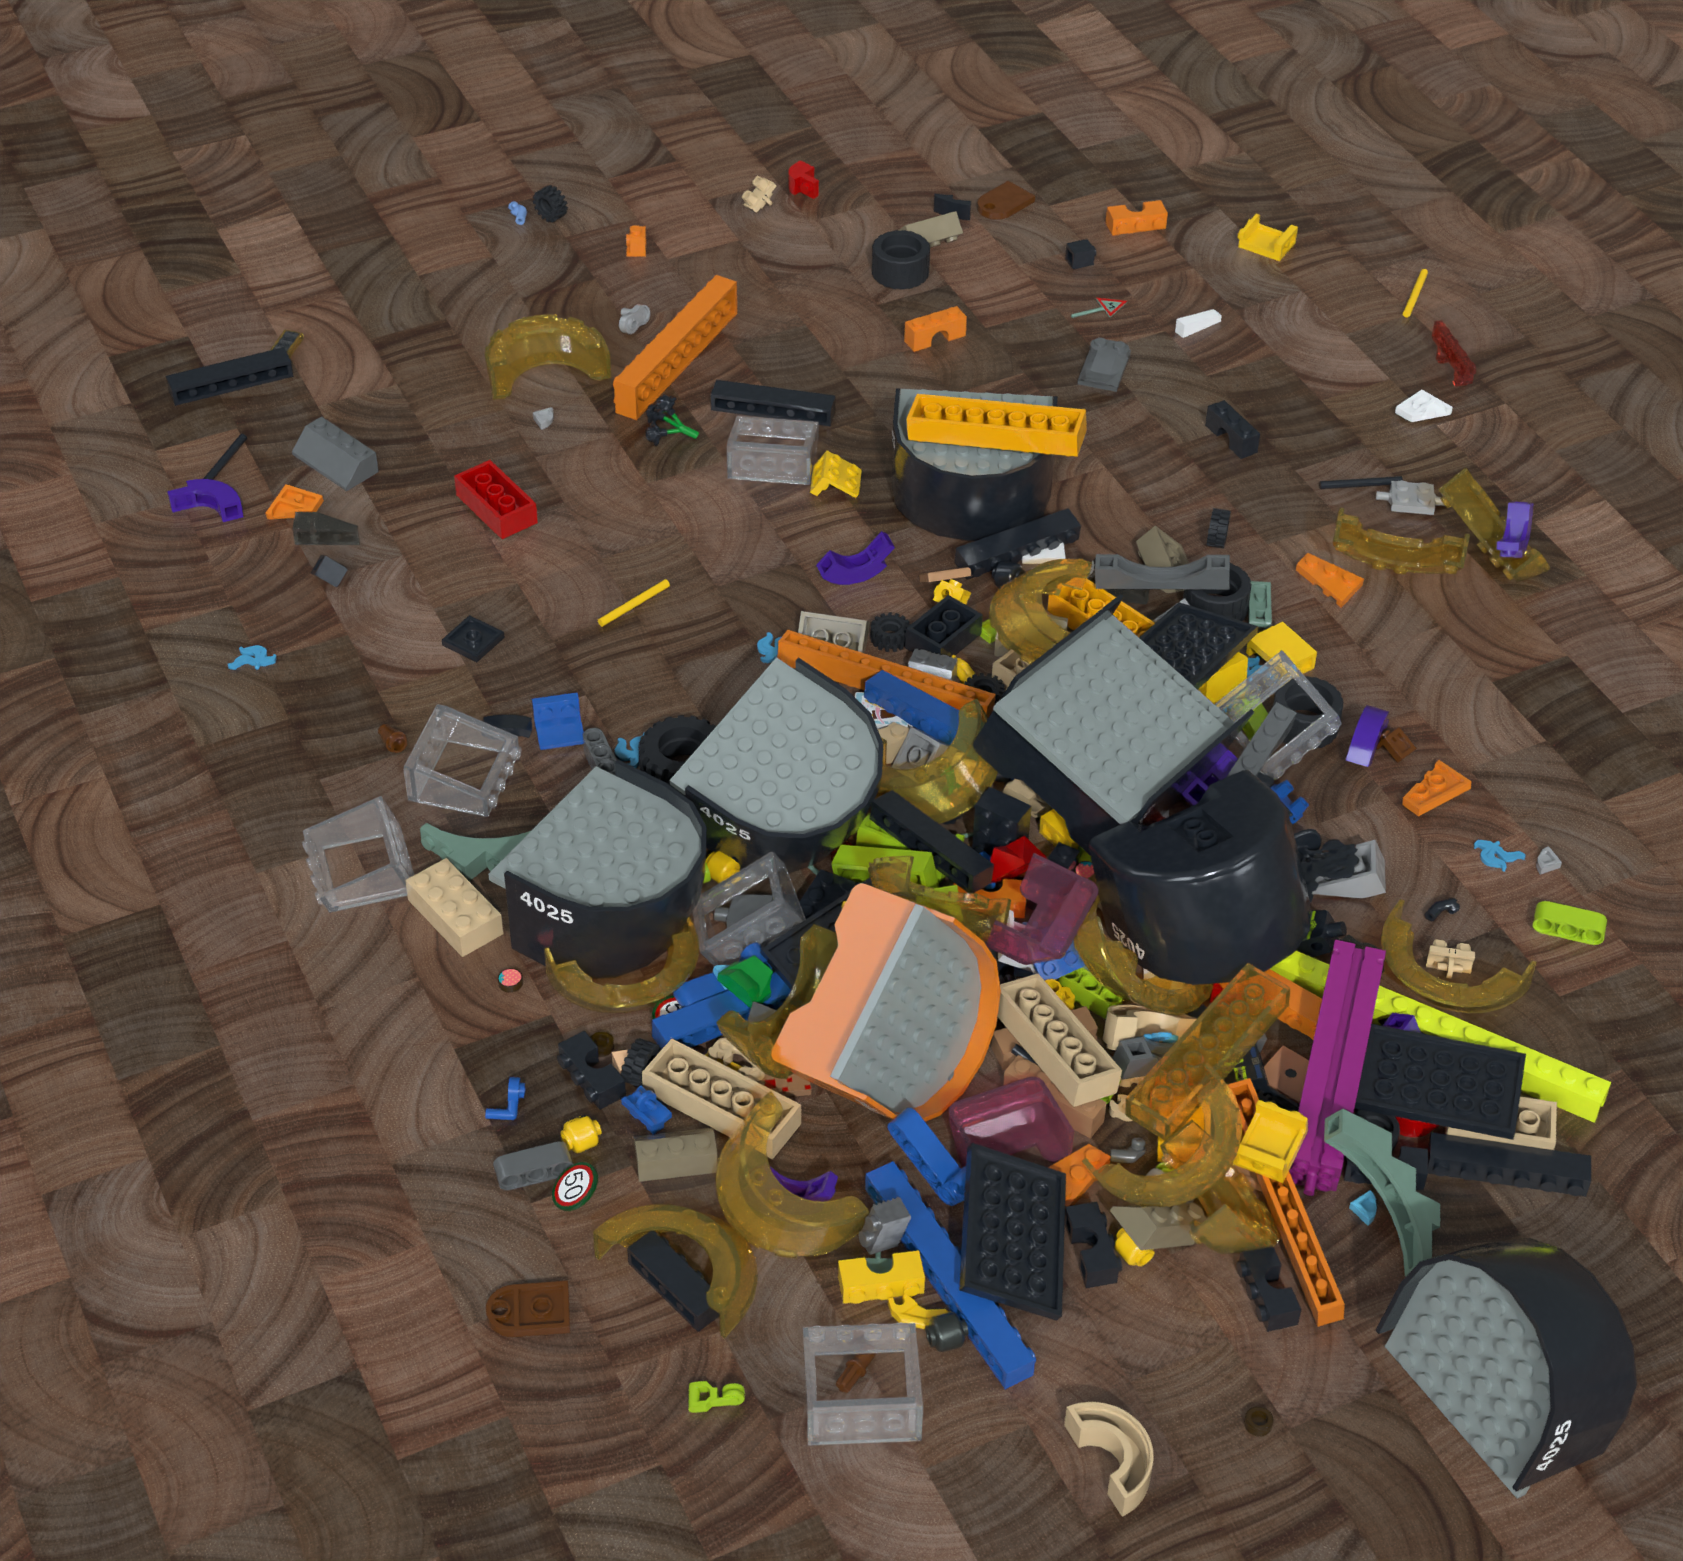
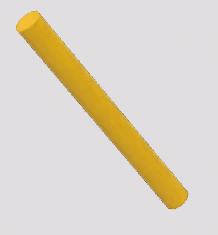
(1415, 293)
(633, 602)

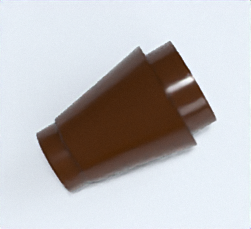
(392, 738)

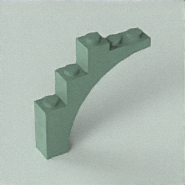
(467, 853)
(1395, 1181)

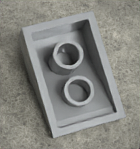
(1366, 880)

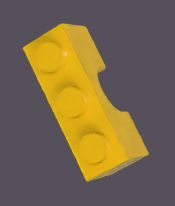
(861, 1284)

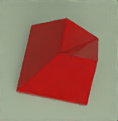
(1013, 859)

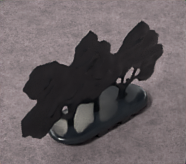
(1335, 865)

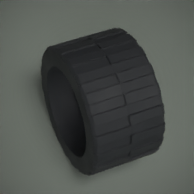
(900, 259)
(1235, 599)
(1295, 698)

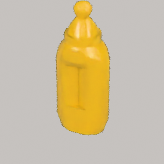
(963, 670)

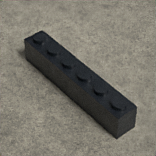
(229, 376)
(772, 402)
(1017, 542)
(923, 834)
(1509, 1164)

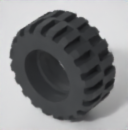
(668, 740)

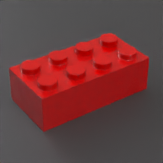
(496, 499)

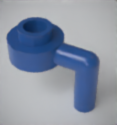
(515, 1091)

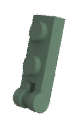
(1260, 604)

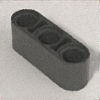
(598, 750)
(532, 1165)

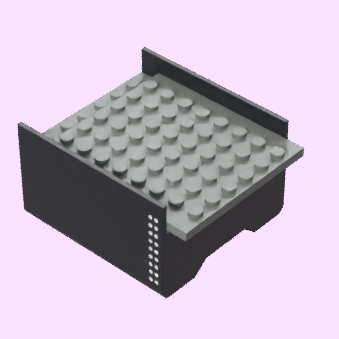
(1105, 729)

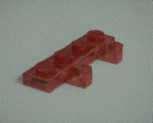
(1452, 352)

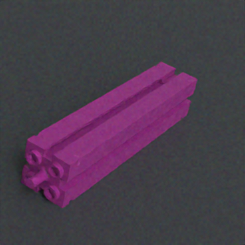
(1336, 1059)

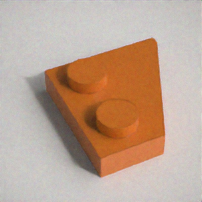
(293, 500)

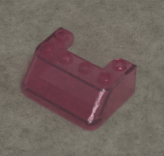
(1061, 910)
(1012, 1121)

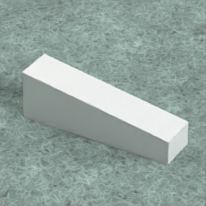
(1191, 324)

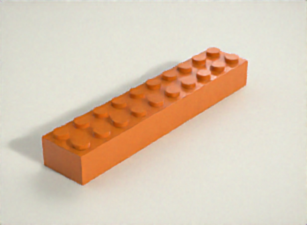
(675, 347)

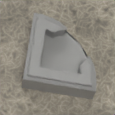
(543, 417)
(1547, 861)

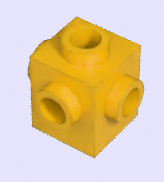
(952, 589)

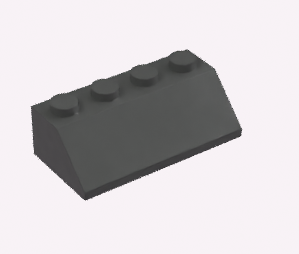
(335, 454)

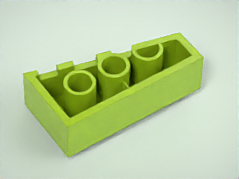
(854, 860)

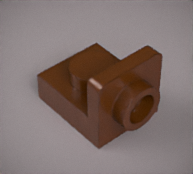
(1396, 743)

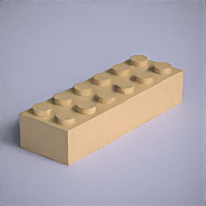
(1057, 1041)
(714, 1093)

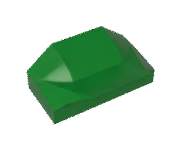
(748, 980)

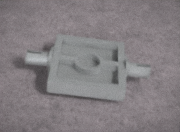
(1411, 497)

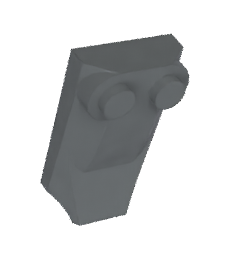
(1105, 364)

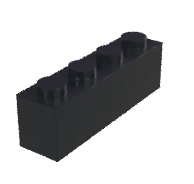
(672, 1278)

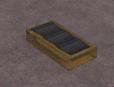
(289, 340)

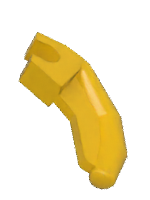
(912, 1313)

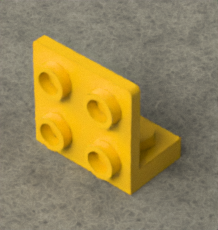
(837, 472)

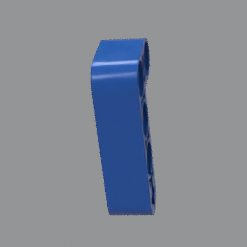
(708, 985)
(929, 1156)

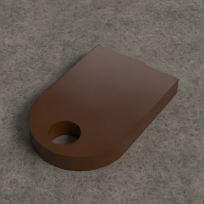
(1004, 201)
(530, 1309)

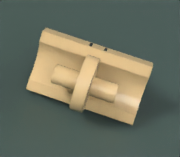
(760, 196)
(1450, 959)

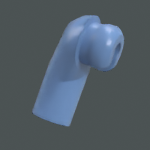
(518, 211)

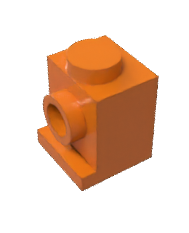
(636, 241)

